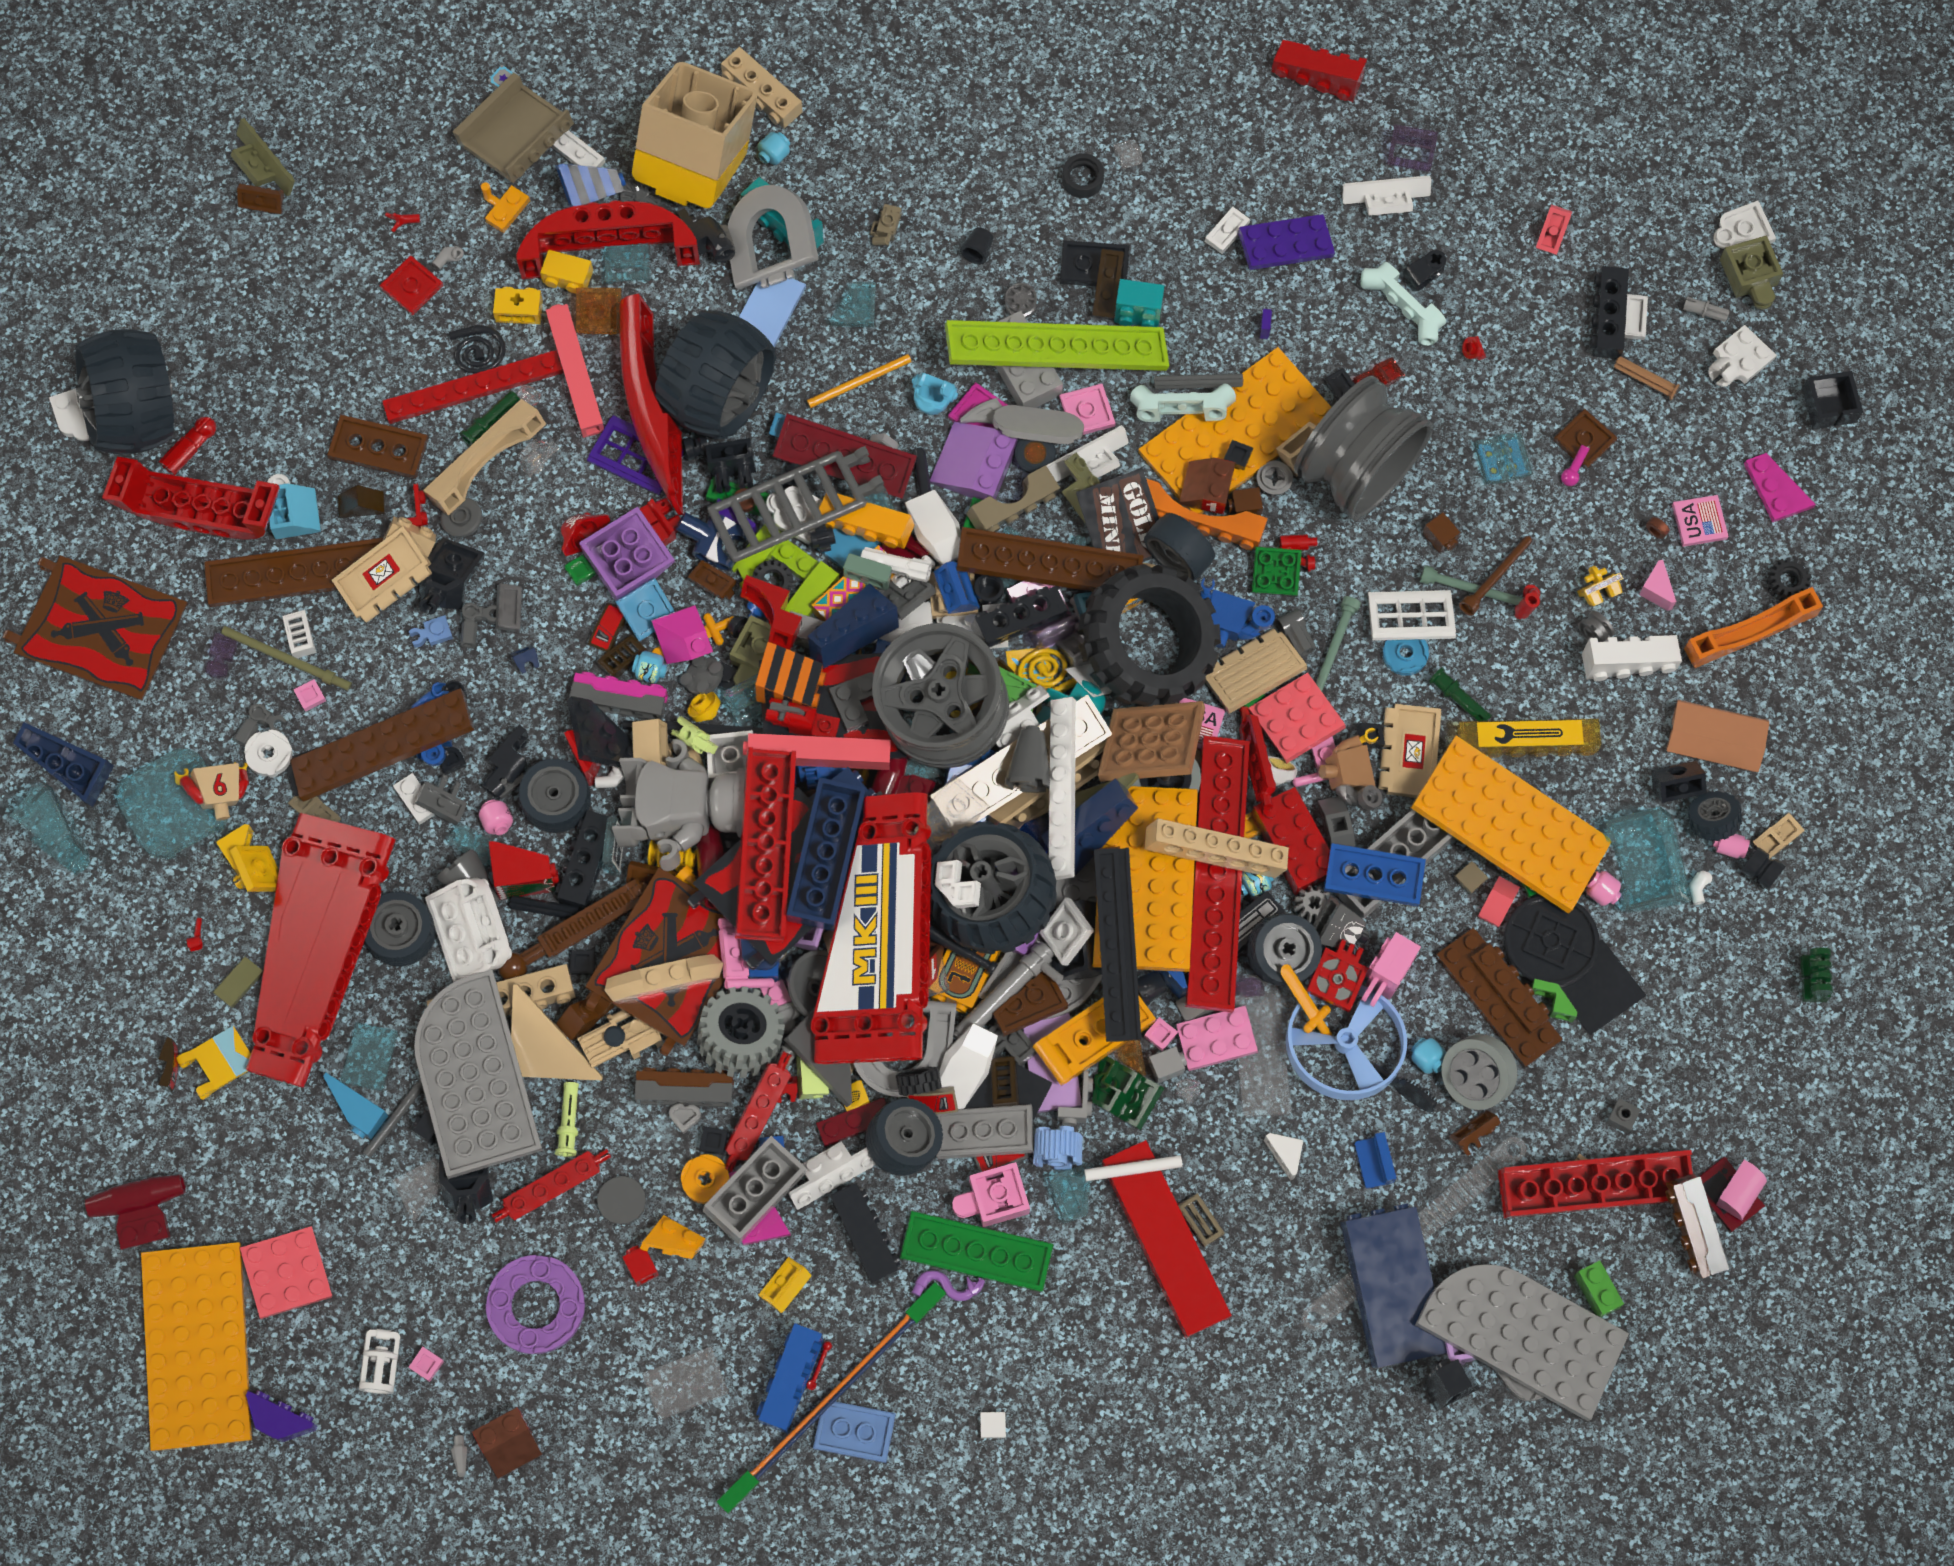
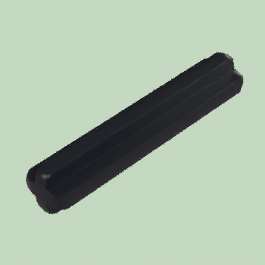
(543, 907)

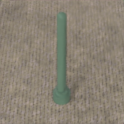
(1430, 575)
(1349, 608)

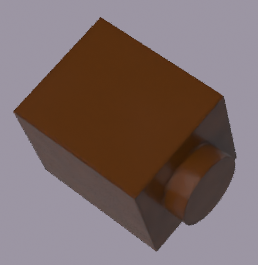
(1245, 500)
(1442, 533)

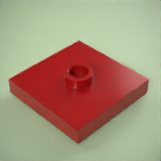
(411, 285)

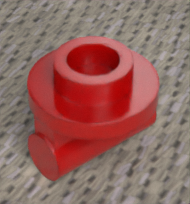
(1473, 348)

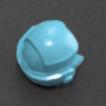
(932, 393)

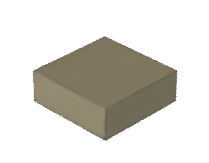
(1471, 877)

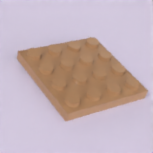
(1152, 741)

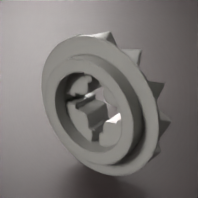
(1282, 471)

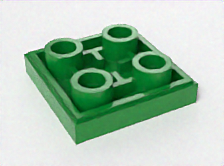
(1276, 571)

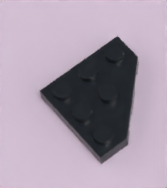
(596, 734)

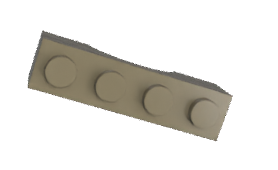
(1037, 488)

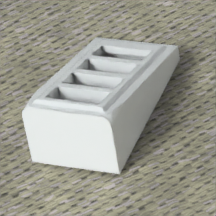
(301, 650)

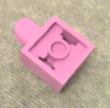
(1390, 967)
(995, 1198)

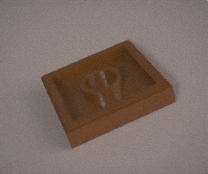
(1586, 431)

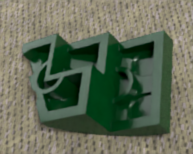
(1125, 1092)

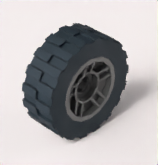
(1715, 816)

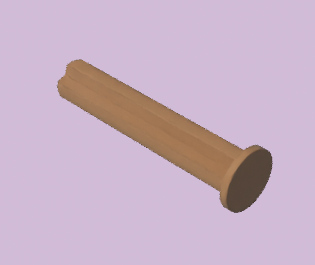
(1646, 377)

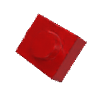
(421, 517)

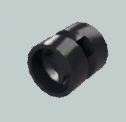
(1763, 868)

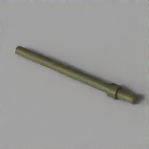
(328, 676)

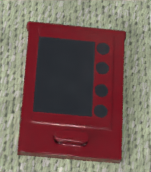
(1714, 1182)

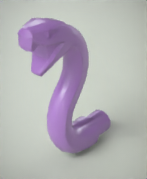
(924, 1278)

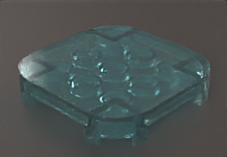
(161, 810)

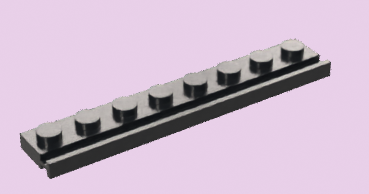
(1117, 945)

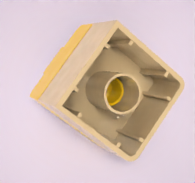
(693, 135)

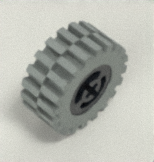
(747, 1049)

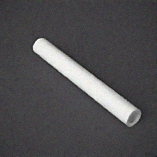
(1133, 1168)

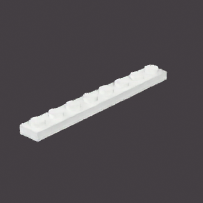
(1062, 787)

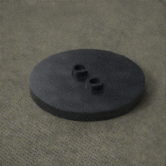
(1551, 943)

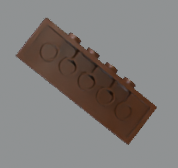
(1500, 996)

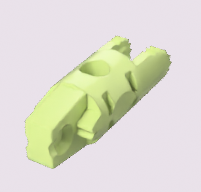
(694, 737)

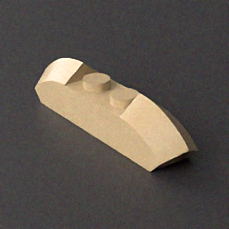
(663, 977)

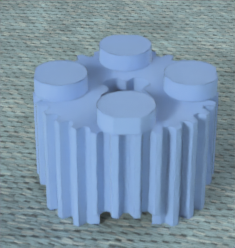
(1057, 1147)

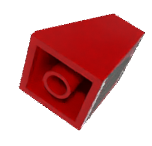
(521, 871)

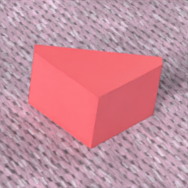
(1498, 901)

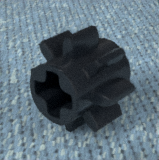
(822, 538)

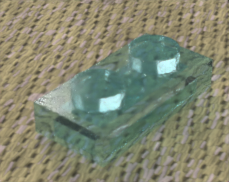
(465, 839)

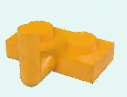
(506, 208)

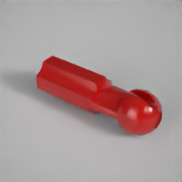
(187, 446)

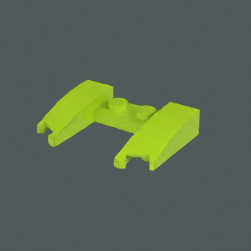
(816, 575)

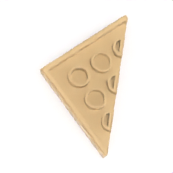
(542, 1046)

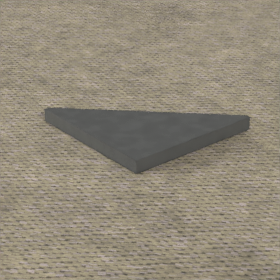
(834, 1076)

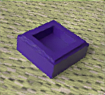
(1265, 324)

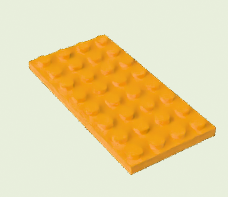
(1266, 413)
(1511, 824)
(1158, 882)
(196, 1346)

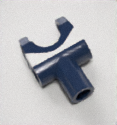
(708, 539)

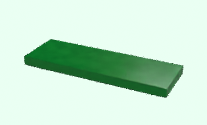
(976, 1251)

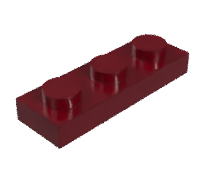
(848, 1123)

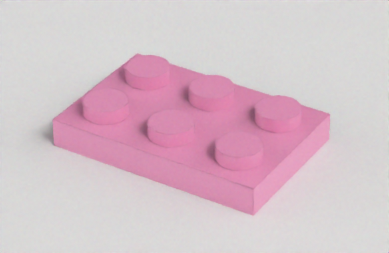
(1217, 1038)

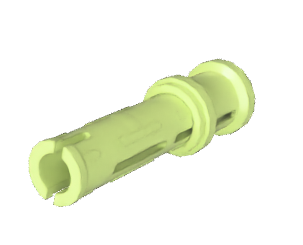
(564, 1131)

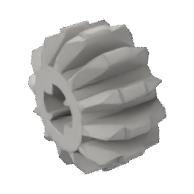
(1304, 901)

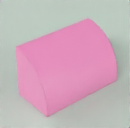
(1742, 1190)

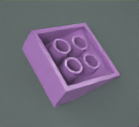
(974, 460)
(626, 553)

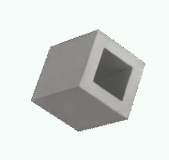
(1167, 1064)

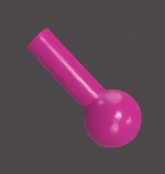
(1571, 476)

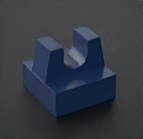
(525, 655)

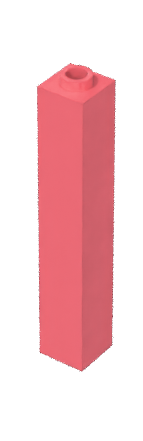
(575, 370)
(826, 750)

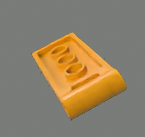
(1064, 1052)

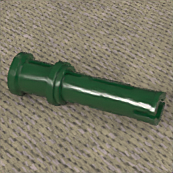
(482, 424)
(1452, 689)

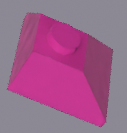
(682, 635)

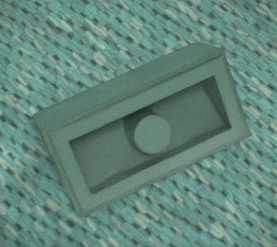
(867, 571)

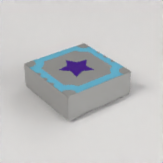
(499, 76)

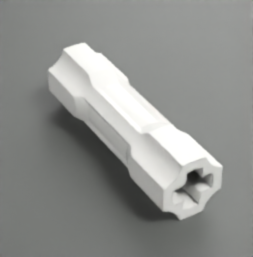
(912, 568)

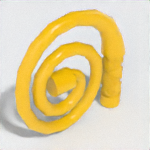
(1043, 669)

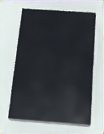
(1082, 262)

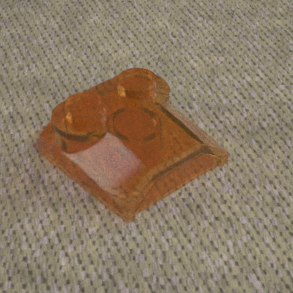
(598, 310)

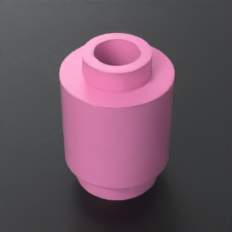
(1733, 846)

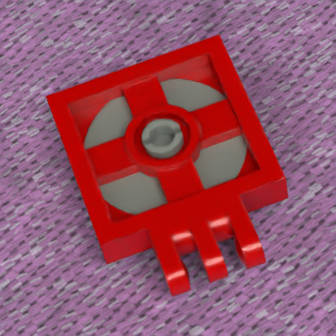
(1338, 976)

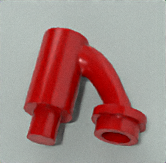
(1300, 542)
(1528, 603)

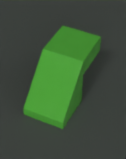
(1561, 1005)

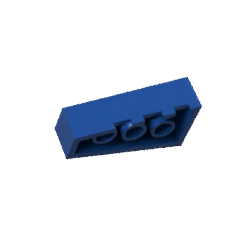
(790, 1378)

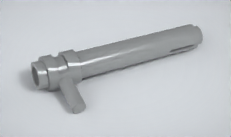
(1029, 966)

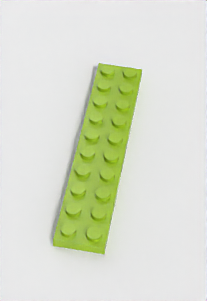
(1056, 345)

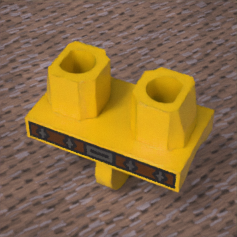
(1610, 583)

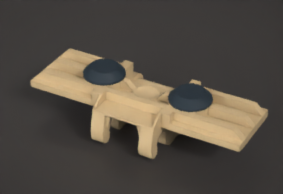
(613, 1040)

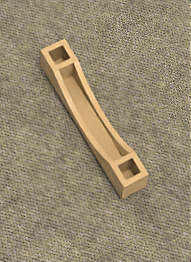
(513, 427)

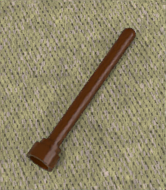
(1471, 603)

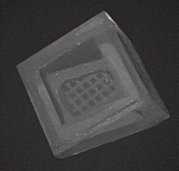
(1128, 153)

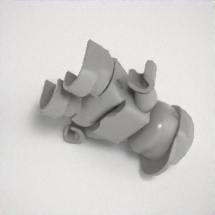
(676, 803)

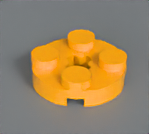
(700, 1166)

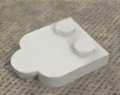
(1743, 225)
(69, 415)
(799, 506)

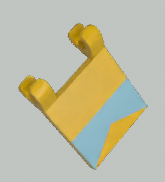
(221, 1059)

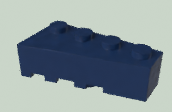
(853, 626)
(72, 766)
(1099, 820)

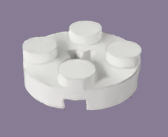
(272, 765)

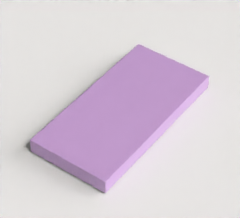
(1057, 1096)

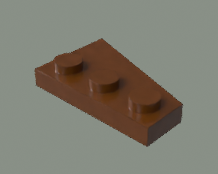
(1032, 1004)

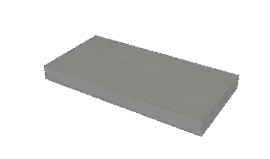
(987, 1132)

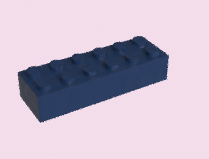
(826, 854)

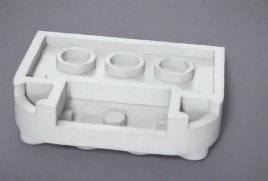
(469, 927)

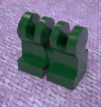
(1817, 968)

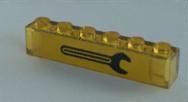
(1532, 737)

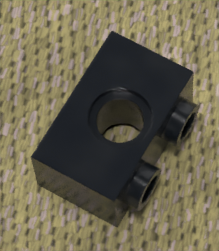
(1679, 781)

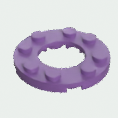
(509, 1281)

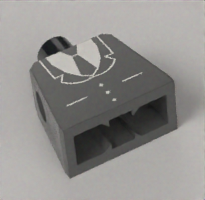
(1339, 923)

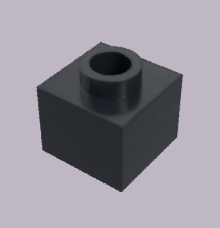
(424, 1128)

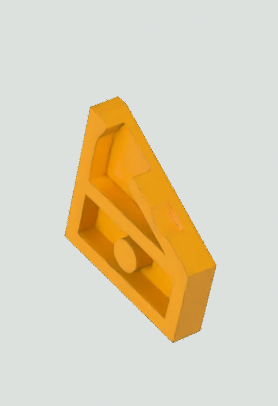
(673, 1239)

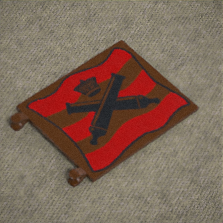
(99, 627)
(656, 933)

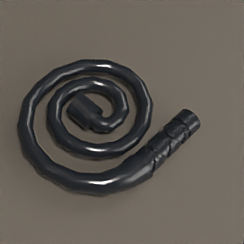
(479, 354)

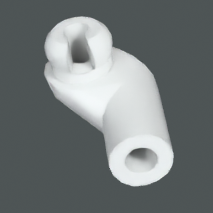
(612, 780)
(1697, 884)

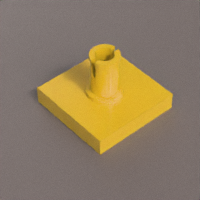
(256, 868)

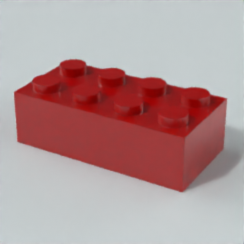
(1293, 827)

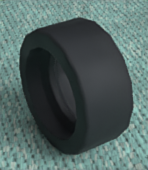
(1083, 191)

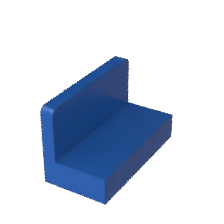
(1375, 1161)

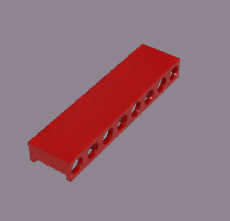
(765, 845)
(1590, 1183)
(1168, 1244)

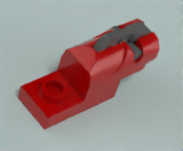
(801, 719)

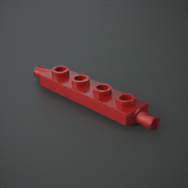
(1258, 763)
(757, 1111)
(551, 1185)

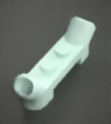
(1386, 279)
(1212, 404)

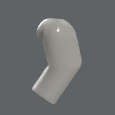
(447, 254)

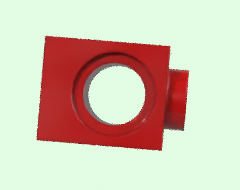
(640, 1265)

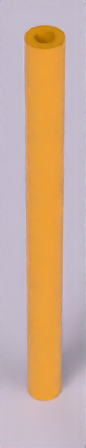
(860, 380)

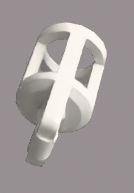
(380, 1356)

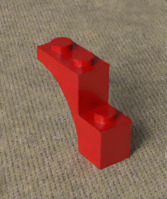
(773, 602)

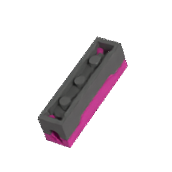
(621, 697)

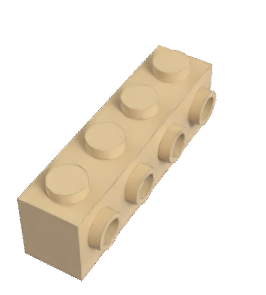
(772, 96)

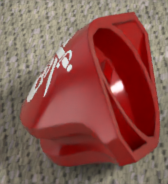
(579, 528)

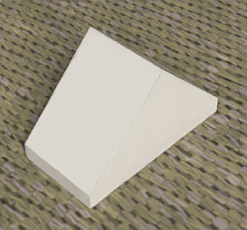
(1286, 1151)

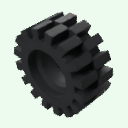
(776, 566)
(1794, 568)
(918, 1081)

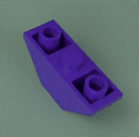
(277, 1419)

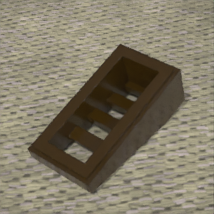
(617, 650)
(1013, 1092)

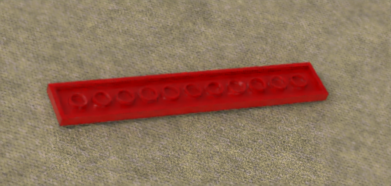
(1217, 888)

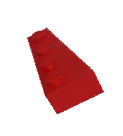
(1319, 69)

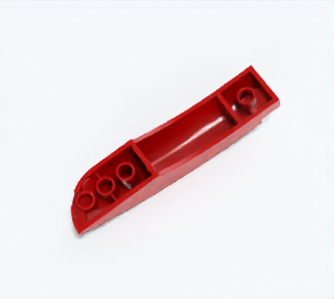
(654, 427)

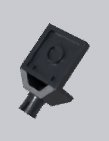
(451, 570)
(465, 1192)

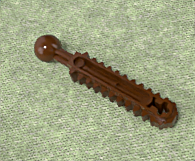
(576, 928)

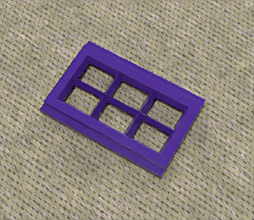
(616, 467)

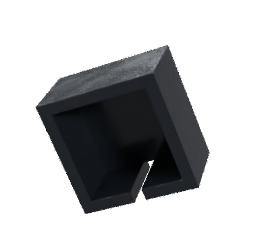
(1832, 400)

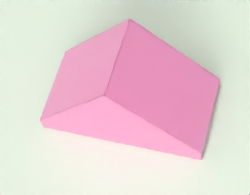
(1658, 588)

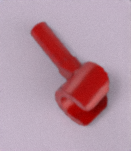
(195, 943)

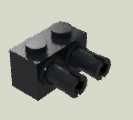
(731, 459)

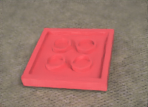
(1297, 717)
(285, 1272)

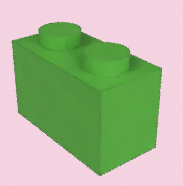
(1598, 1289)

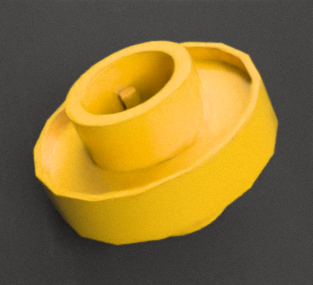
(704, 707)

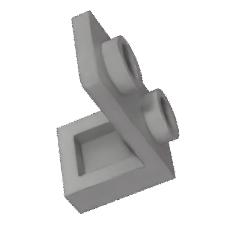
(1072, 1116)

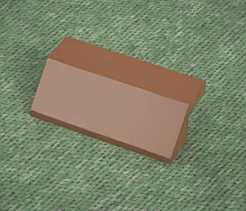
(1718, 736)

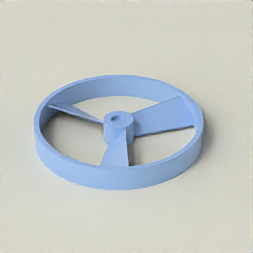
(1346, 1043)

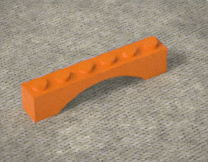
(1242, 528)
(1780, 617)

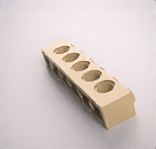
(1216, 848)
(535, 983)

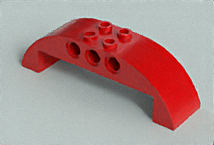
(605, 225)
(191, 502)

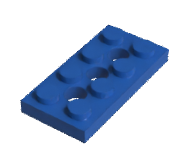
(1386, 863)

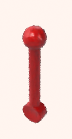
(811, 1385)

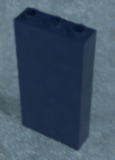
(1391, 1283)

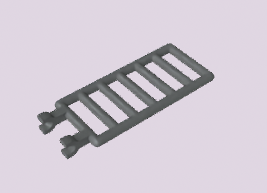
(859, 457)

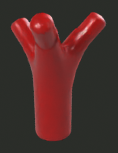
(403, 219)

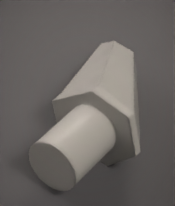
(459, 1455)

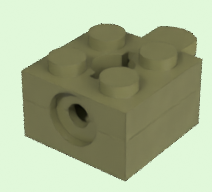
(1760, 274)
(750, 648)

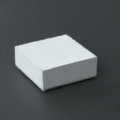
(993, 1425)

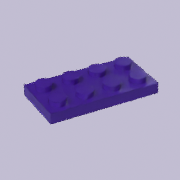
(1286, 242)

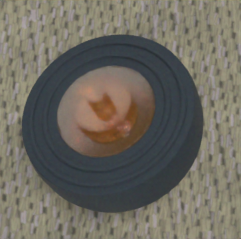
(1034, 454)

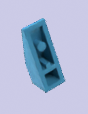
(360, 1112)

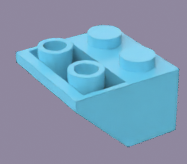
(295, 512)

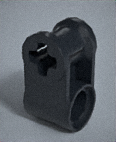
(1423, 272)

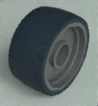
(1179, 546)

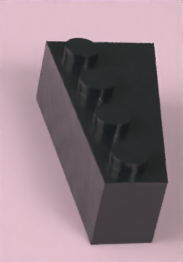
(1449, 1383)

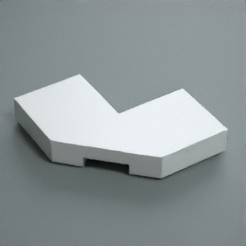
(958, 893)

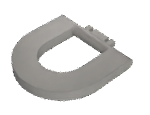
(798, 228)
(939, 1040)

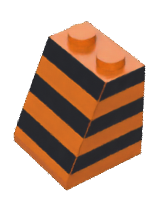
(789, 677)

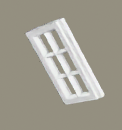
(1411, 597)

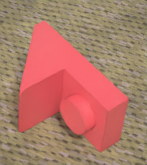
(1554, 229)

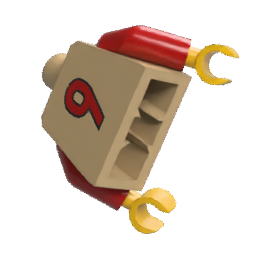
(215, 786)

